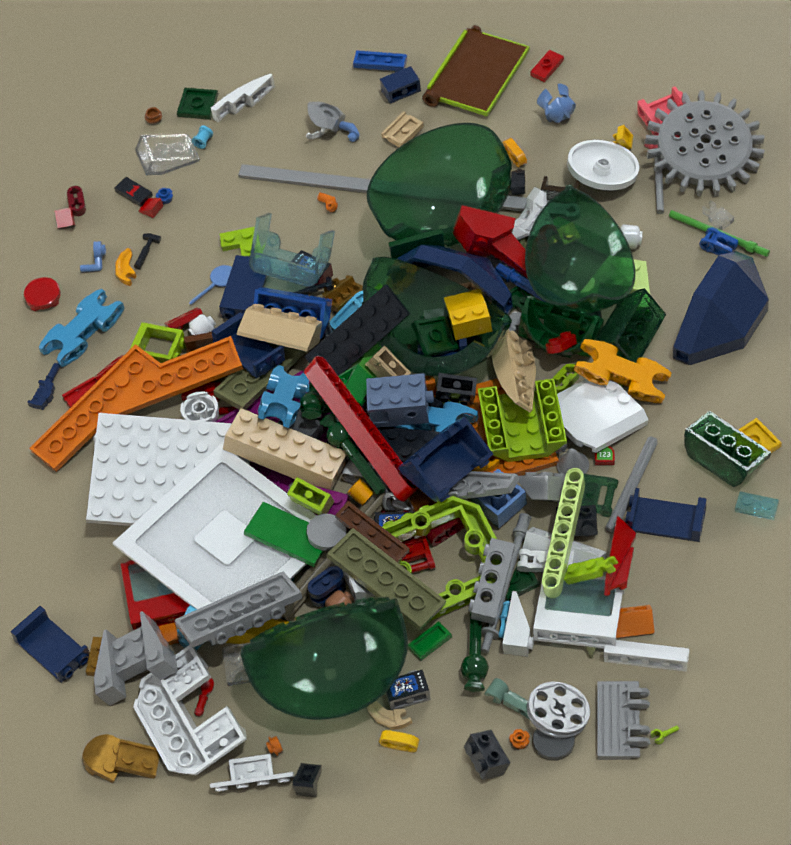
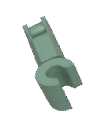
(500, 692)

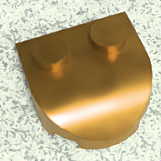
(342, 292)
(100, 756)

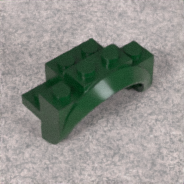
(556, 322)

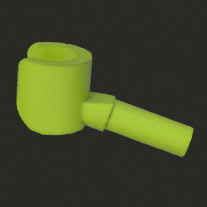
(663, 734)

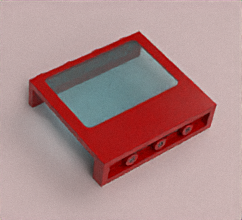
(150, 596)

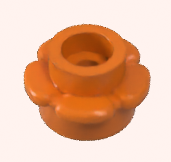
(519, 744)
(274, 745)

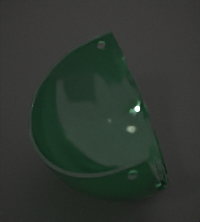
(435, 175)
(424, 290)
(329, 659)

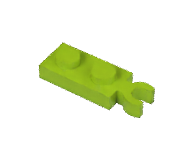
(589, 569)

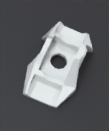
(535, 203)

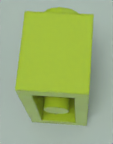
(310, 497)

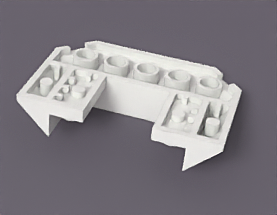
(170, 726)

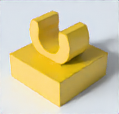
(623, 137)

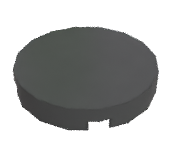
(552, 747)

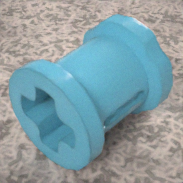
(202, 137)

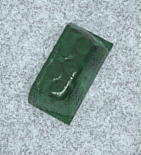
(633, 324)
(723, 449)

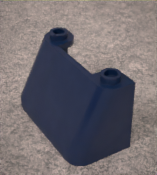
(446, 459)

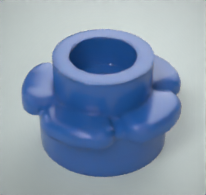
(165, 194)

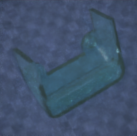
(285, 265)

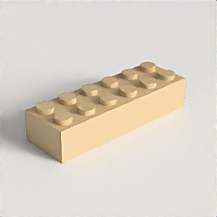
(284, 450)

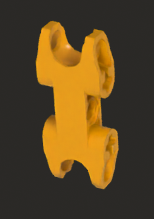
(609, 366)

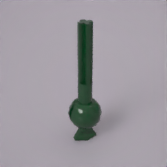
(312, 404)
(340, 438)
(474, 666)

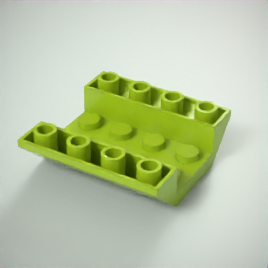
(516, 433)

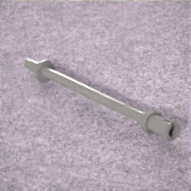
(519, 533)

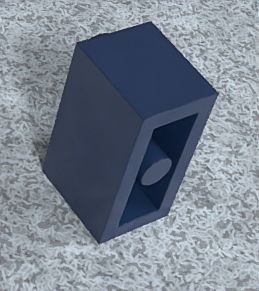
(400, 84)

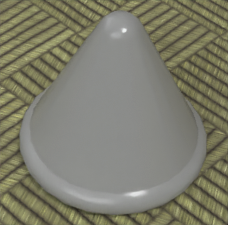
(572, 459)

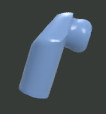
(351, 128)

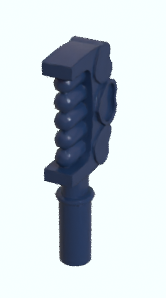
(45, 391)

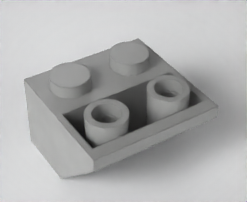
(543, 487)

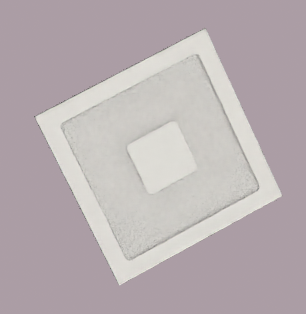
(197, 529)

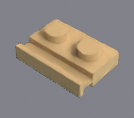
(402, 129)

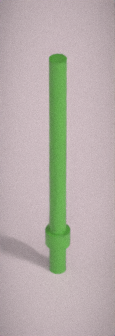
(750, 246)

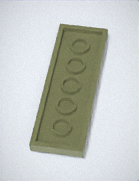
(243, 389)
(386, 578)

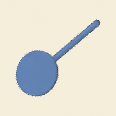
(219, 277)

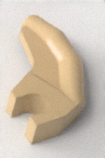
(389, 718)

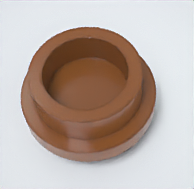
(153, 115)

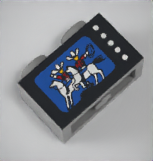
(408, 690)

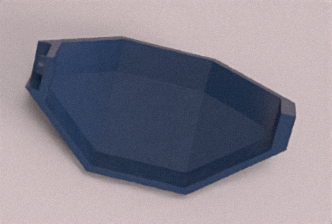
(475, 268)
(722, 310)

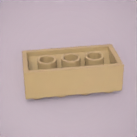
(280, 327)

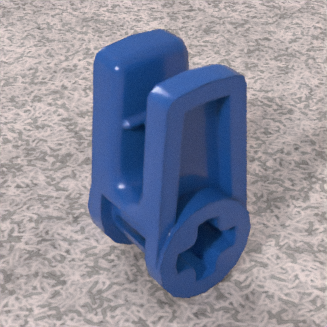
(718, 242)

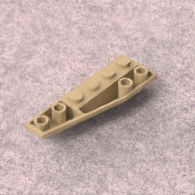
(516, 369)

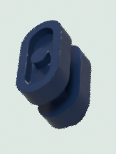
(325, 585)

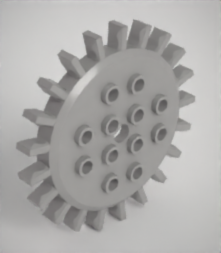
(689, 164)

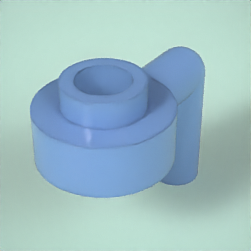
(99, 251)

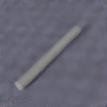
(659, 189)

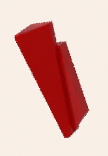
(623, 552)

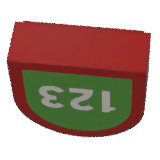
(605, 456)

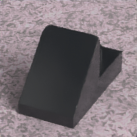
(306, 779)

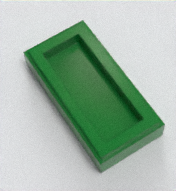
(429, 641)

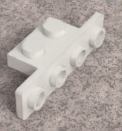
(251, 770)

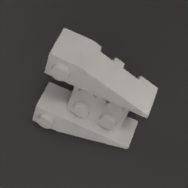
(130, 656)

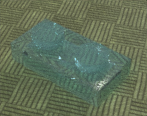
(757, 505)

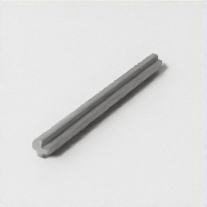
(632, 482)

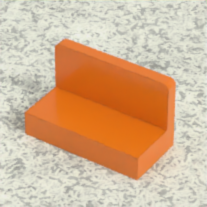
(635, 621)

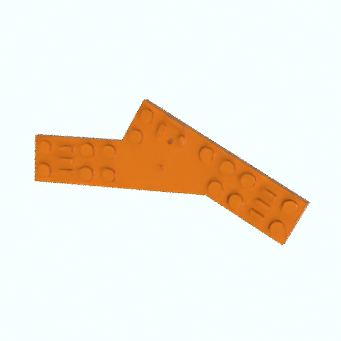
(131, 386)

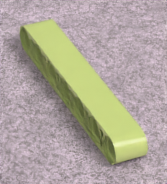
(563, 541)

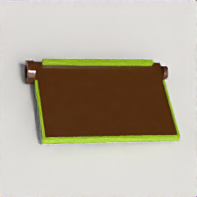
(475, 71)

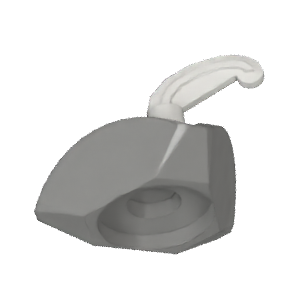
(324, 116)

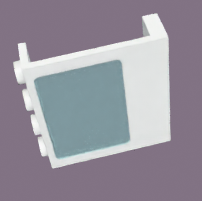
(579, 615)

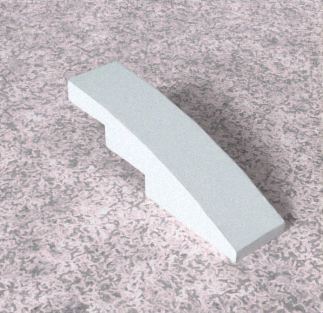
(245, 95)

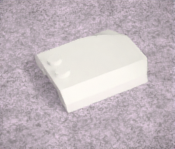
(599, 414)

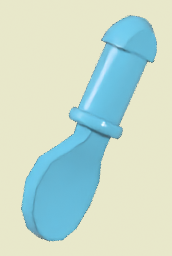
(503, 617)

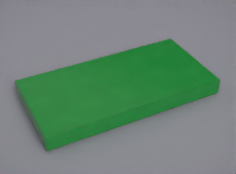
(282, 533)

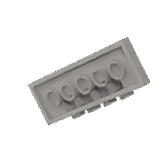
(239, 611)

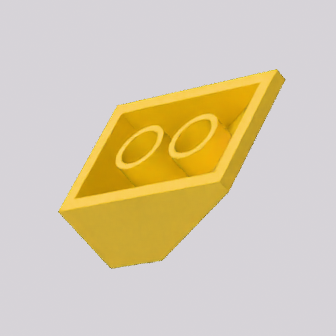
(468, 314)

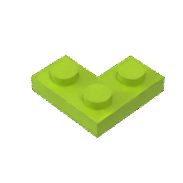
(238, 239)

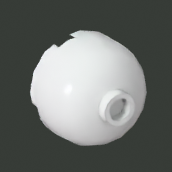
(200, 407)

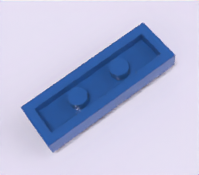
(379, 60)

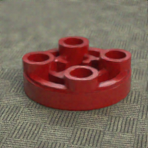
(42, 293)

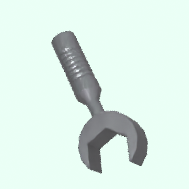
(387, 498)

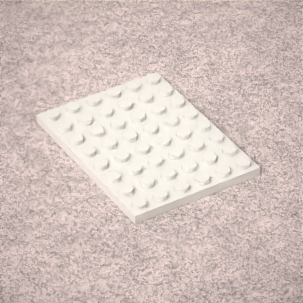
(142, 461)

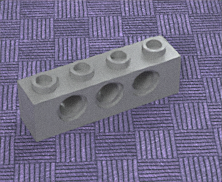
(488, 611)

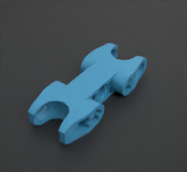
(73, 336)
(281, 402)
(442, 417)

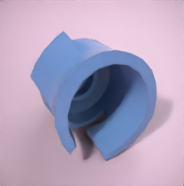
(560, 108)

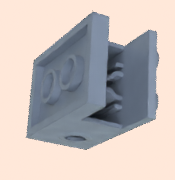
(398, 400)

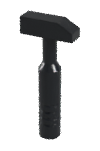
(145, 250)
(329, 284)

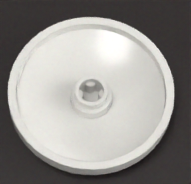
(603, 165)

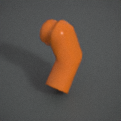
(330, 201)

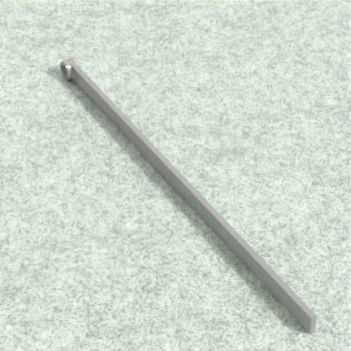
(334, 182)

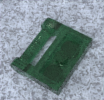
(592, 492)

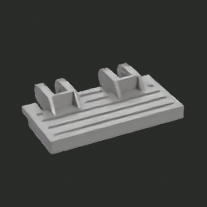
(618, 722)

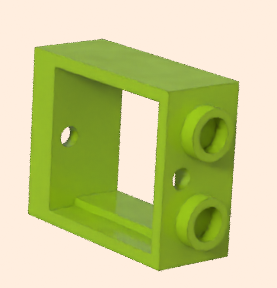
(150, 330)

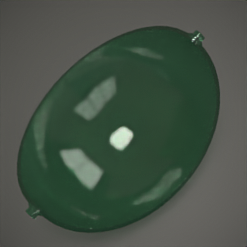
(578, 255)

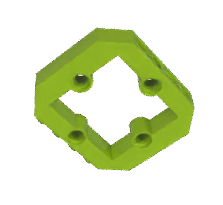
(440, 513)

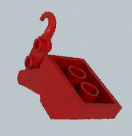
(490, 234)

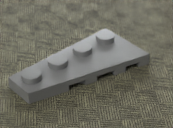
(484, 484)

